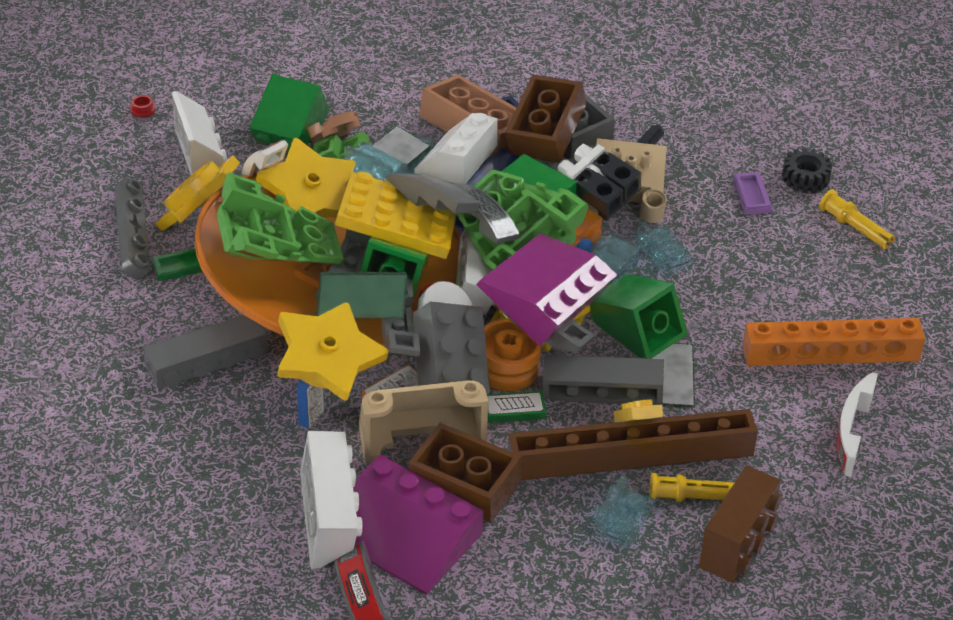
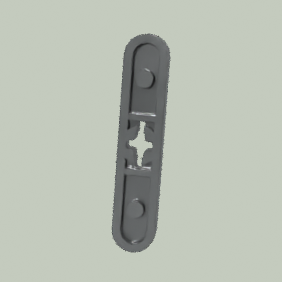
(132, 228)

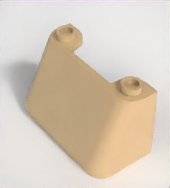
(419, 411)

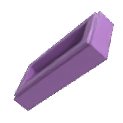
(752, 193)

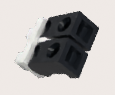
(602, 179)

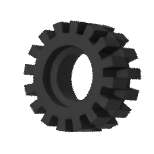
(804, 180)

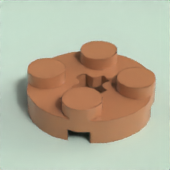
(338, 124)

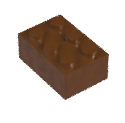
(546, 118)
(468, 468)
(740, 524)

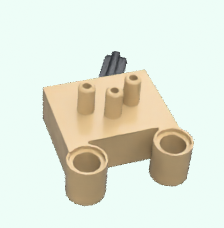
(650, 161)

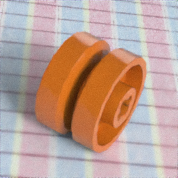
(511, 356)

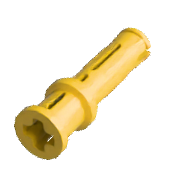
(847, 213)
(681, 488)

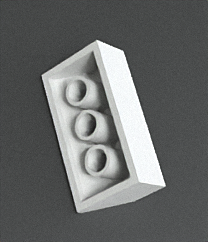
(329, 497)

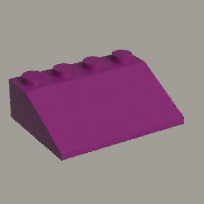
(546, 285)
(413, 524)

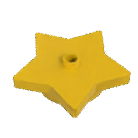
(308, 180)
(195, 191)
(327, 349)

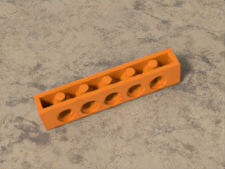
(833, 341)

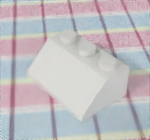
(196, 133)
(461, 149)

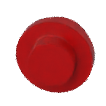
(142, 106)

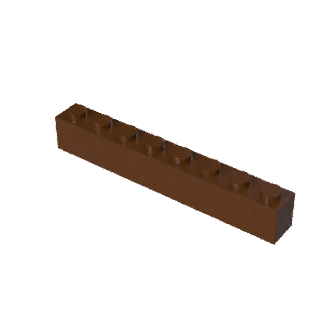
(635, 444)

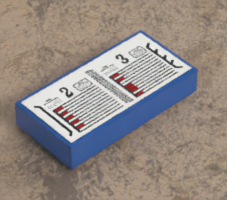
(310, 403)

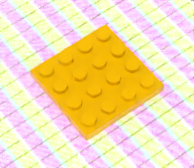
(387, 214)

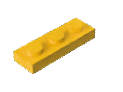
(638, 411)

